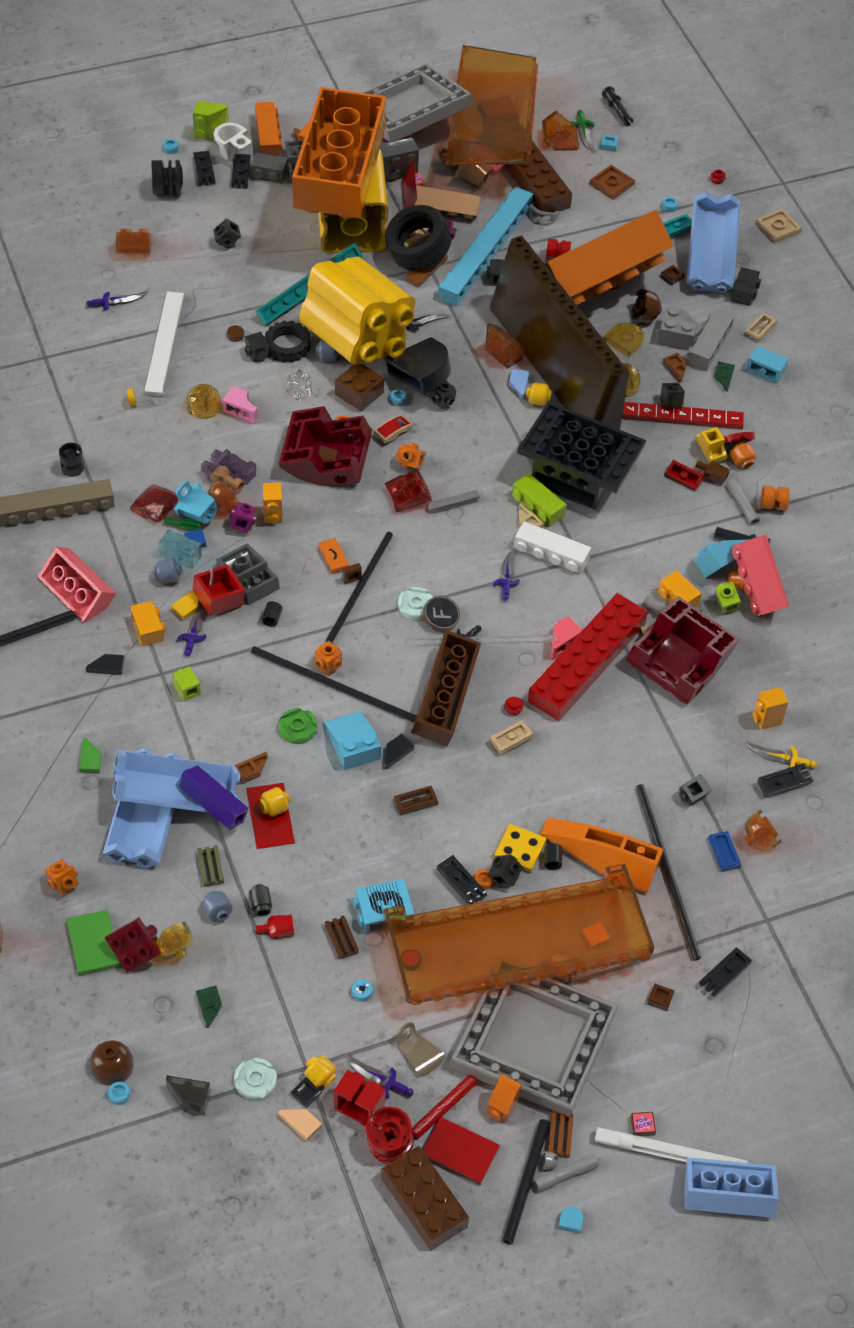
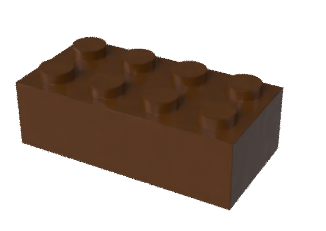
(425, 1198)

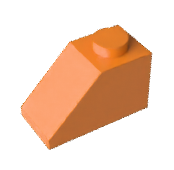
(503, 1099)

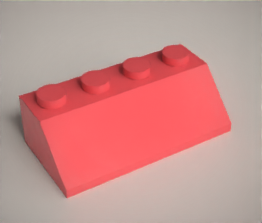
(760, 575)
(76, 584)

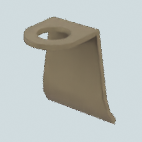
(418, 1050)

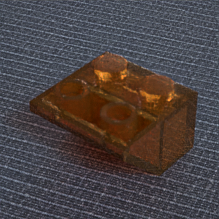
(134, 241)
(503, 346)

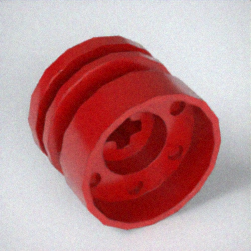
(384, 1125)

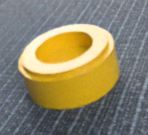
(131, 397)

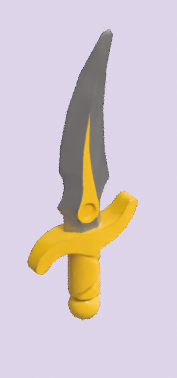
(779, 755)

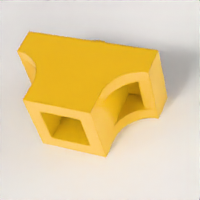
(712, 445)

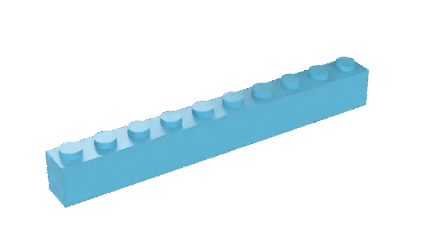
(485, 246)

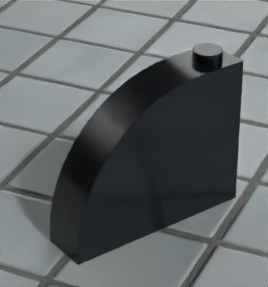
(421, 365)

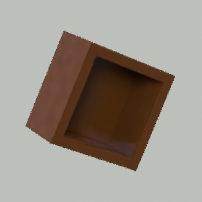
(359, 386)

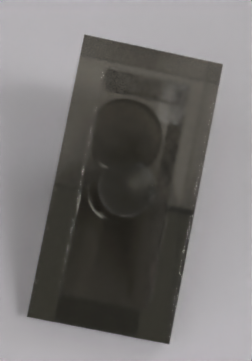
(189, 1094)

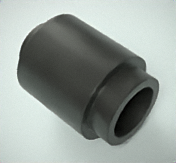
(260, 900)

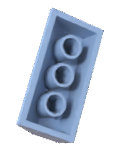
(731, 1187)

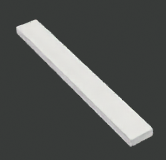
(164, 344)

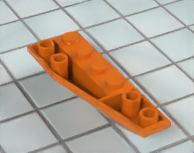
(605, 848)

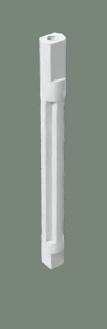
(656, 1147)

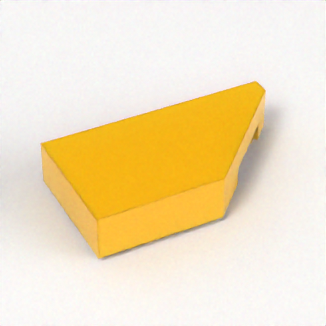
(186, 605)

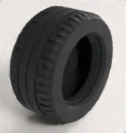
(409, 221)

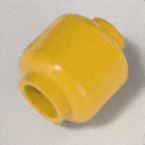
(538, 394)
(274, 802)
(320, 1071)

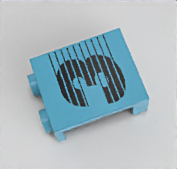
(375, 898)

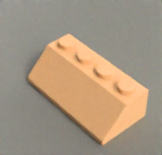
(449, 201)

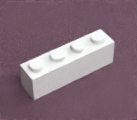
(552, 547)

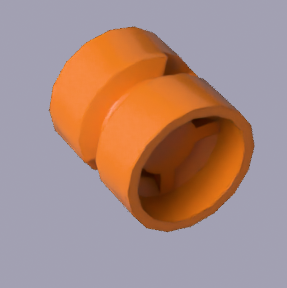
(775, 498)

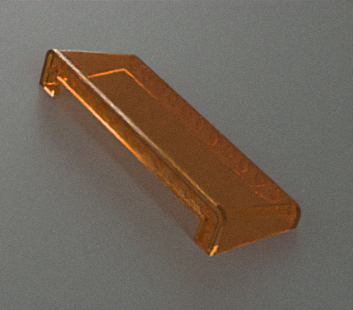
(503, 109)
(518, 938)

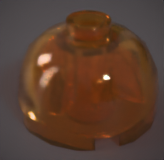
(223, 496)
(760, 832)

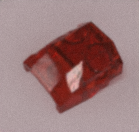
(408, 491)
(155, 503)

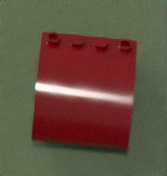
(314, 428)
(682, 650)

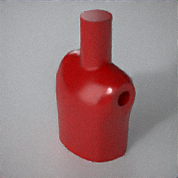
(277, 926)

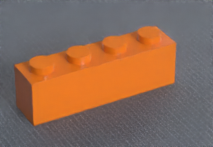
(268, 128)

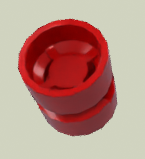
(556, 249)

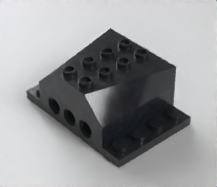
(579, 454)

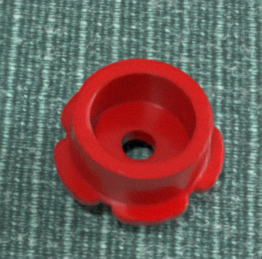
(718, 176)

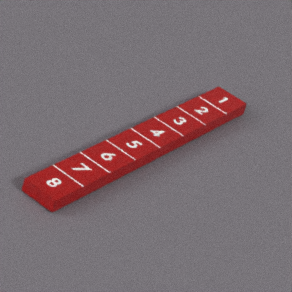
(683, 415)

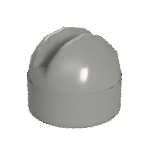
(549, 1160)

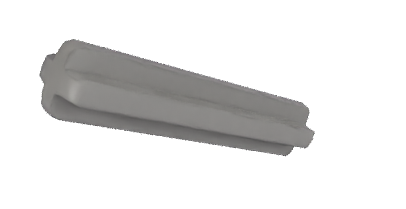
(453, 501)

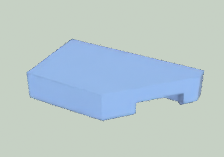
(518, 381)

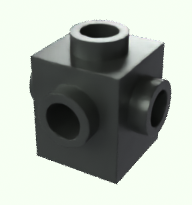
(226, 233)
(443, 395)
(505, 871)

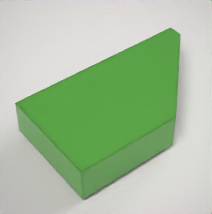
(90, 758)

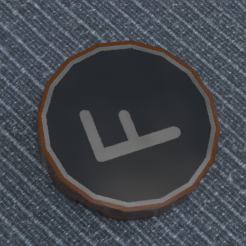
(441, 613)

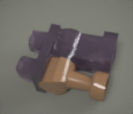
(227, 466)

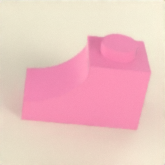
(237, 404)

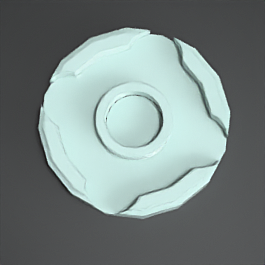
(412, 602)
(255, 1079)

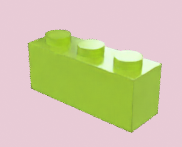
(539, 499)

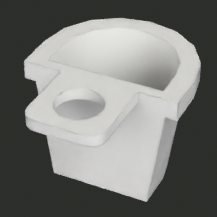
(231, 140)

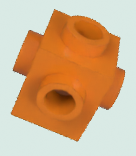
(410, 456)
(328, 658)
(61, 876)

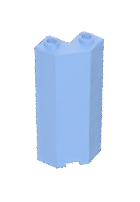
(713, 243)
(157, 779)
(138, 831)

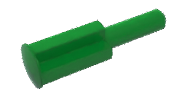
(186, 524)

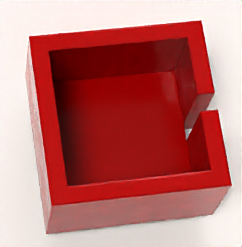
(222, 594)
(357, 1097)

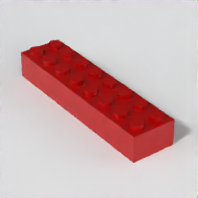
(587, 656)

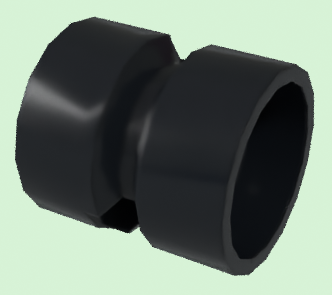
(71, 459)

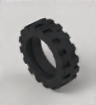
(288, 328)

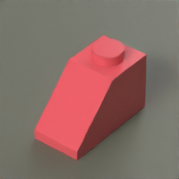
(567, 631)

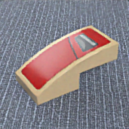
(392, 428)

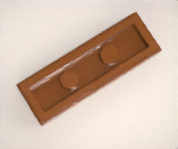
(419, 277)

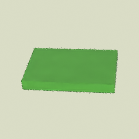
(88, 942)

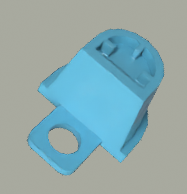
(195, 503)

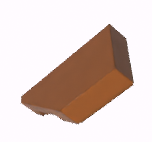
(252, 767)

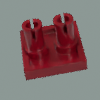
(134, 944)

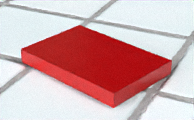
(460, 1150)

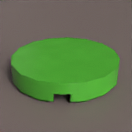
(297, 726)

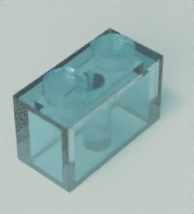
(181, 548)

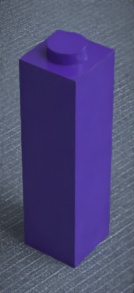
(213, 797)

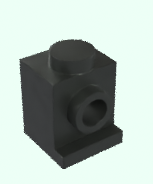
(700, 787)

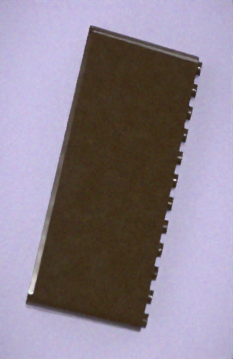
(558, 337)

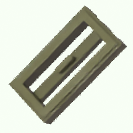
(208, 851)

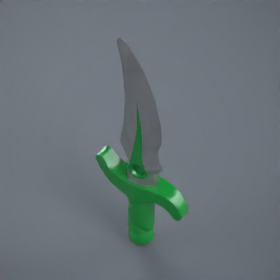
(584, 131)

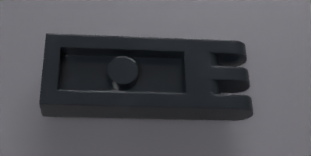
(204, 167)
(241, 170)
(784, 780)
(461, 880)
(726, 971)

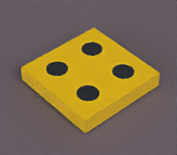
(523, 845)

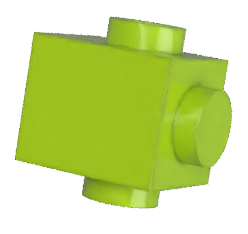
(727, 597)

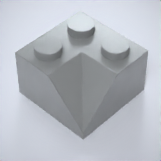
(677, 328)

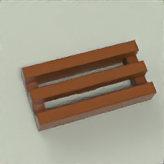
(562, 1118)

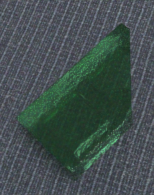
(724, 374)
(209, 1003)

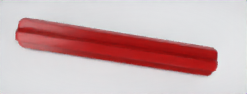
(443, 1106)

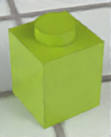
(186, 683)

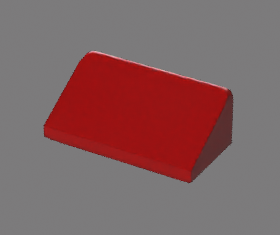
(685, 475)

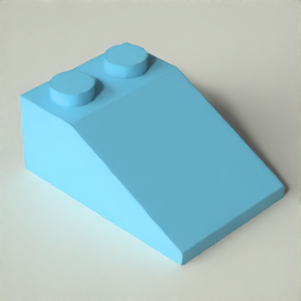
(715, 556)
(353, 740)

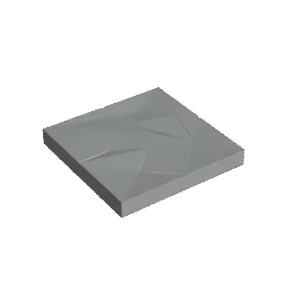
(419, 100)
(537, 1036)

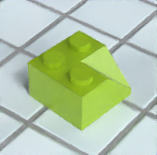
(207, 118)

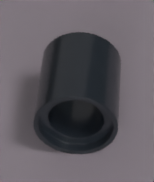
(272, 613)
(553, 856)

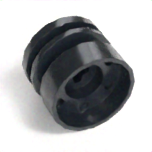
(166, 177)

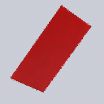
(409, 186)
(269, 830)

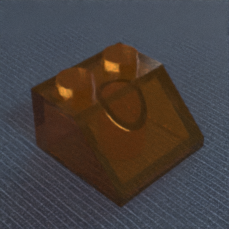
(559, 133)

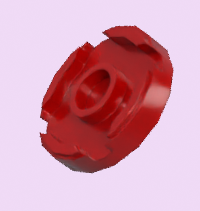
(737, 437)

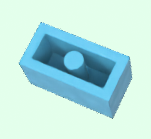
(767, 364)

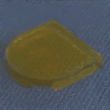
(625, 337)

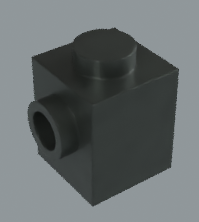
(494, 270)
(256, 346)
(672, 395)

